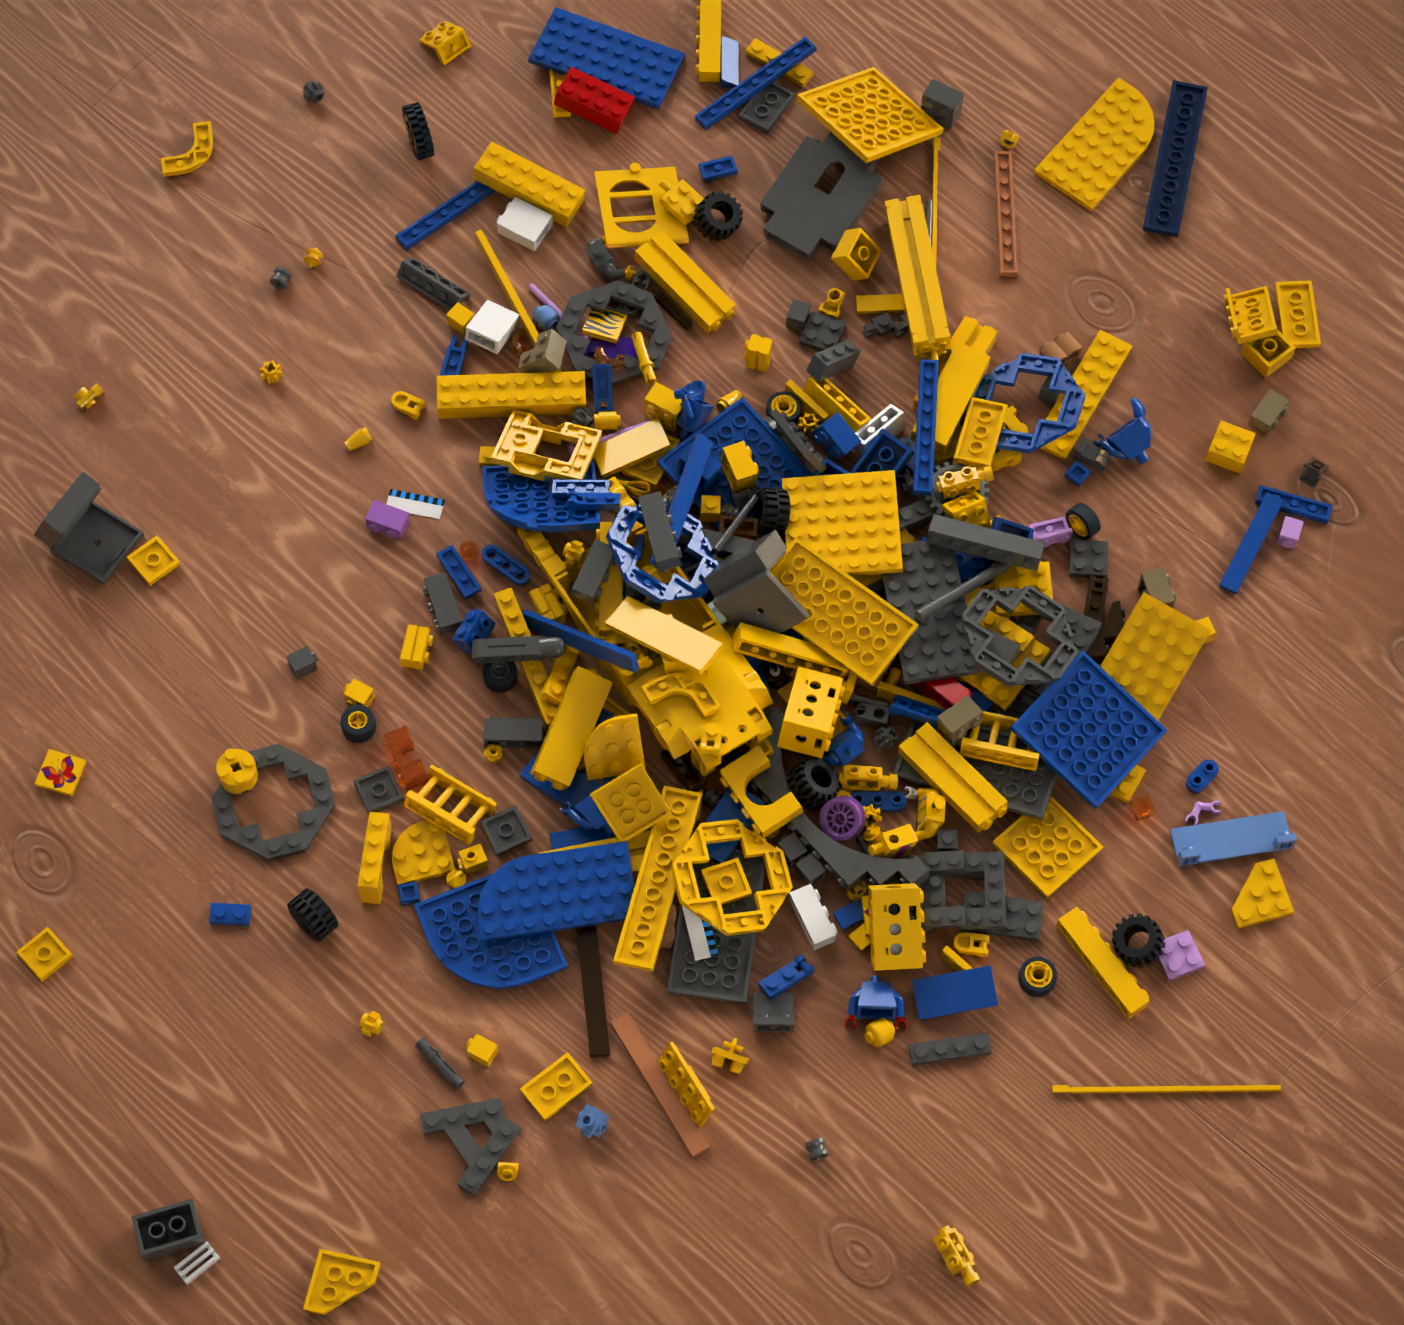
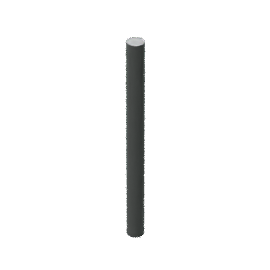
(961, 590)

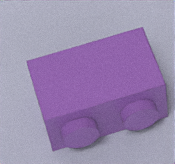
(387, 520)

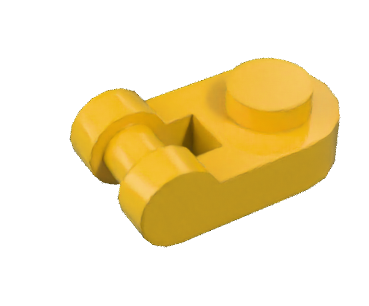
(402, 401)
(643, 660)
(711, 734)
(964, 943)

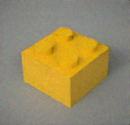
(856, 254)
(1268, 353)
(662, 404)
(1230, 447)
(739, 467)

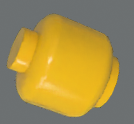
(879, 1032)

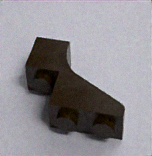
(1108, 634)

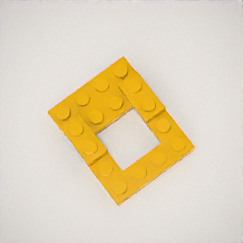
(521, 439)
(990, 687)

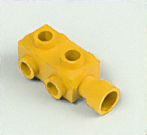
(963, 483)
(864, 776)
(954, 1255)

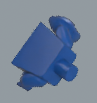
(694, 409)
(1131, 438)
(845, 745)
(587, 813)

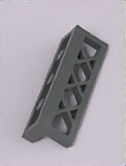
(431, 283)

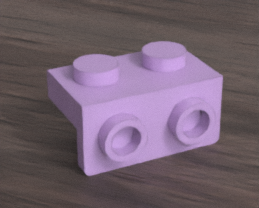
(1052, 531)

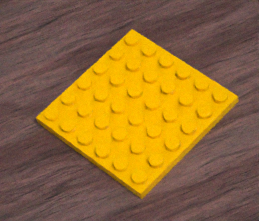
(869, 114)
(848, 520)

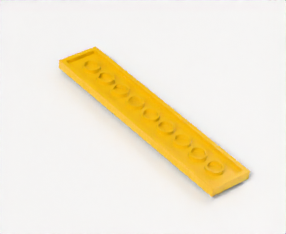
(655, 883)

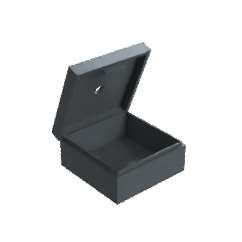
(78, 523)
(745, 584)

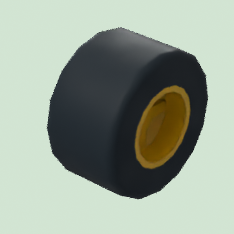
(357, 716)

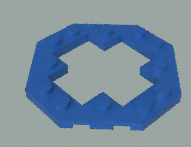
(1061, 383)
(677, 587)

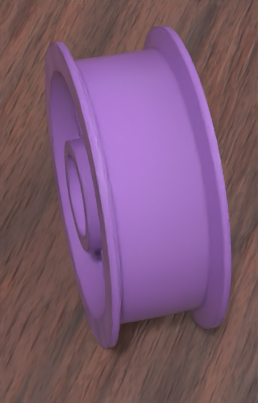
(854, 826)

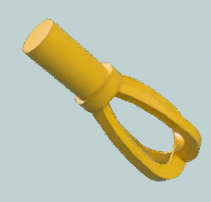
(627, 485)

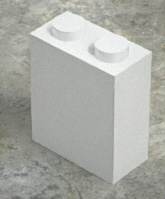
(524, 223)
(492, 327)

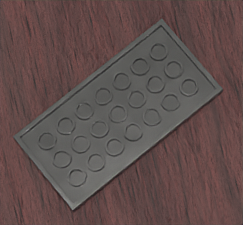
(939, 643)
(1024, 789)
(725, 975)

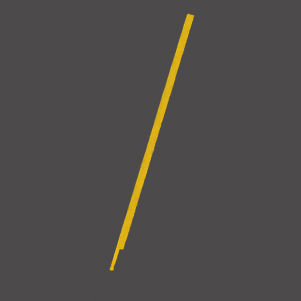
(937, 141)
(1166, 1089)

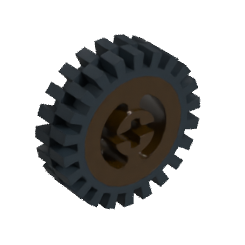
(418, 131)

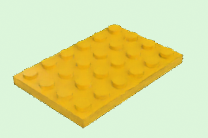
(1154, 653)

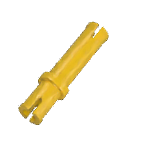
(646, 365)

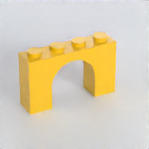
(765, 817)
(376, 841)

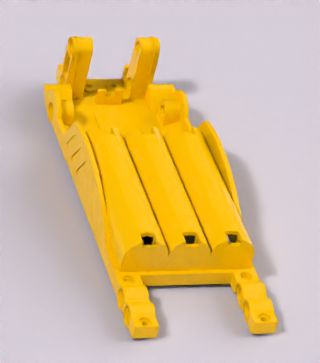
(676, 718)

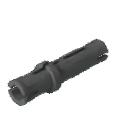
(433, 1056)

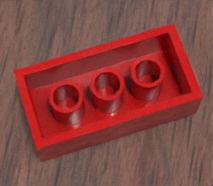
(594, 100)

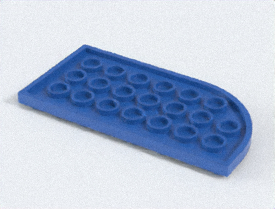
(557, 892)

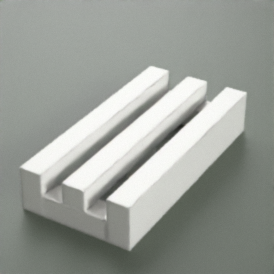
(192, 1256)

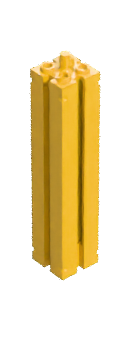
(918, 279)

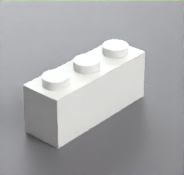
(889, 419)
(813, 916)

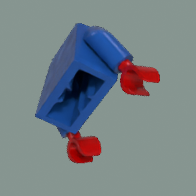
(876, 1001)

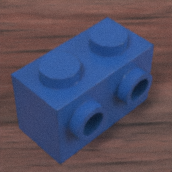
(474, 626)

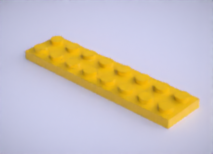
(1094, 378)

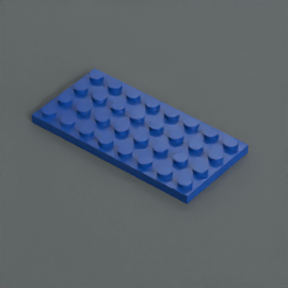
(609, 55)

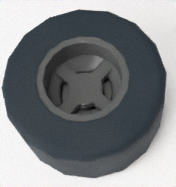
(492, 676)

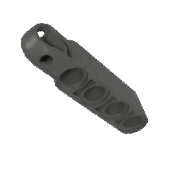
(517, 649)

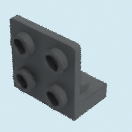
(773, 1014)

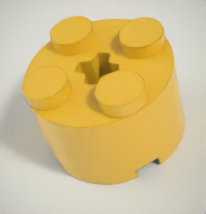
(237, 771)

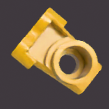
(830, 306)
(86, 398)

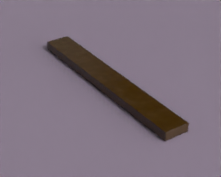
(593, 991)

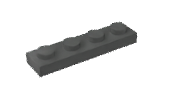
(950, 1049)

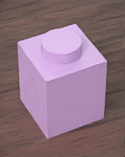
(1290, 532)

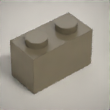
(1268, 412)

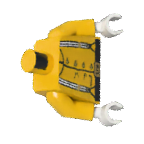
(930, 811)

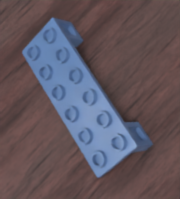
(1232, 838)

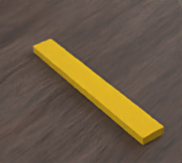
(506, 286)

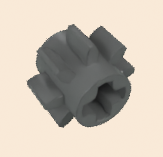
(313, 92)
(582, 417)
(885, 738)

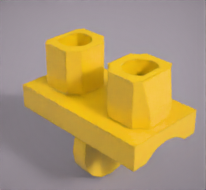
(738, 1060)

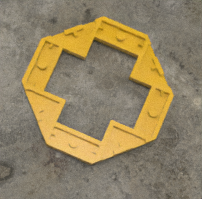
(710, 908)

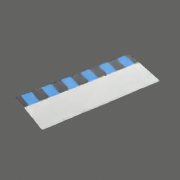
(416, 503)
(700, 936)

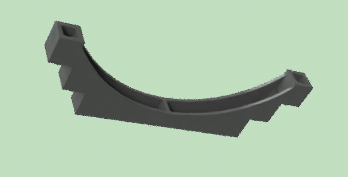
(844, 863)

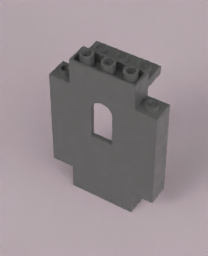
(809, 217)

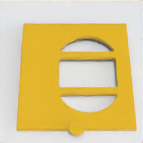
(663, 219)

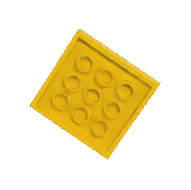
(1049, 848)

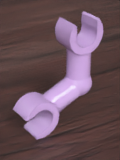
(1198, 806)

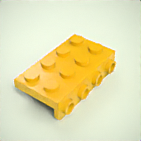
(1250, 315)

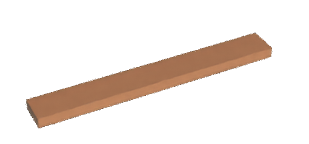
(1005, 214)
(660, 1085)

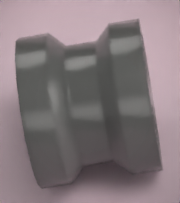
(280, 278)
(817, 1149)

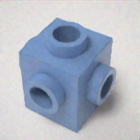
(592, 1121)

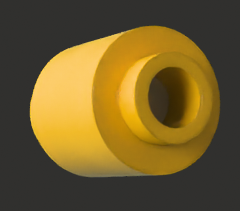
(607, 420)

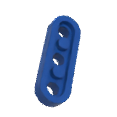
(503, 559)
(887, 800)

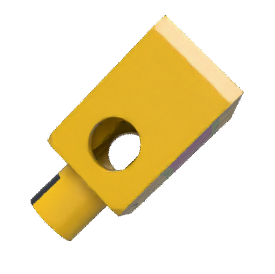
(894, 843)

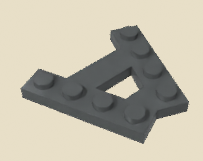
(454, 1123)

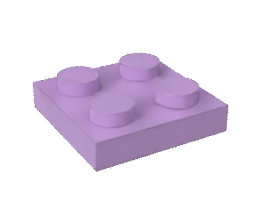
(1180, 956)

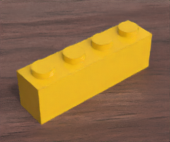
(835, 401)

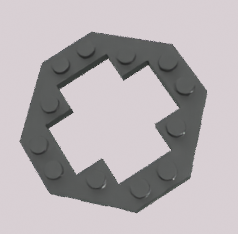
(598, 300)
(1029, 671)
(310, 820)

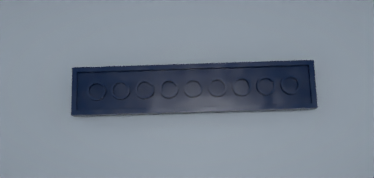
(1175, 159)

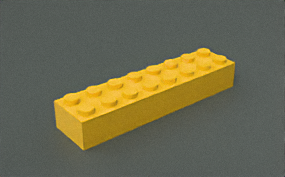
(501, 393)

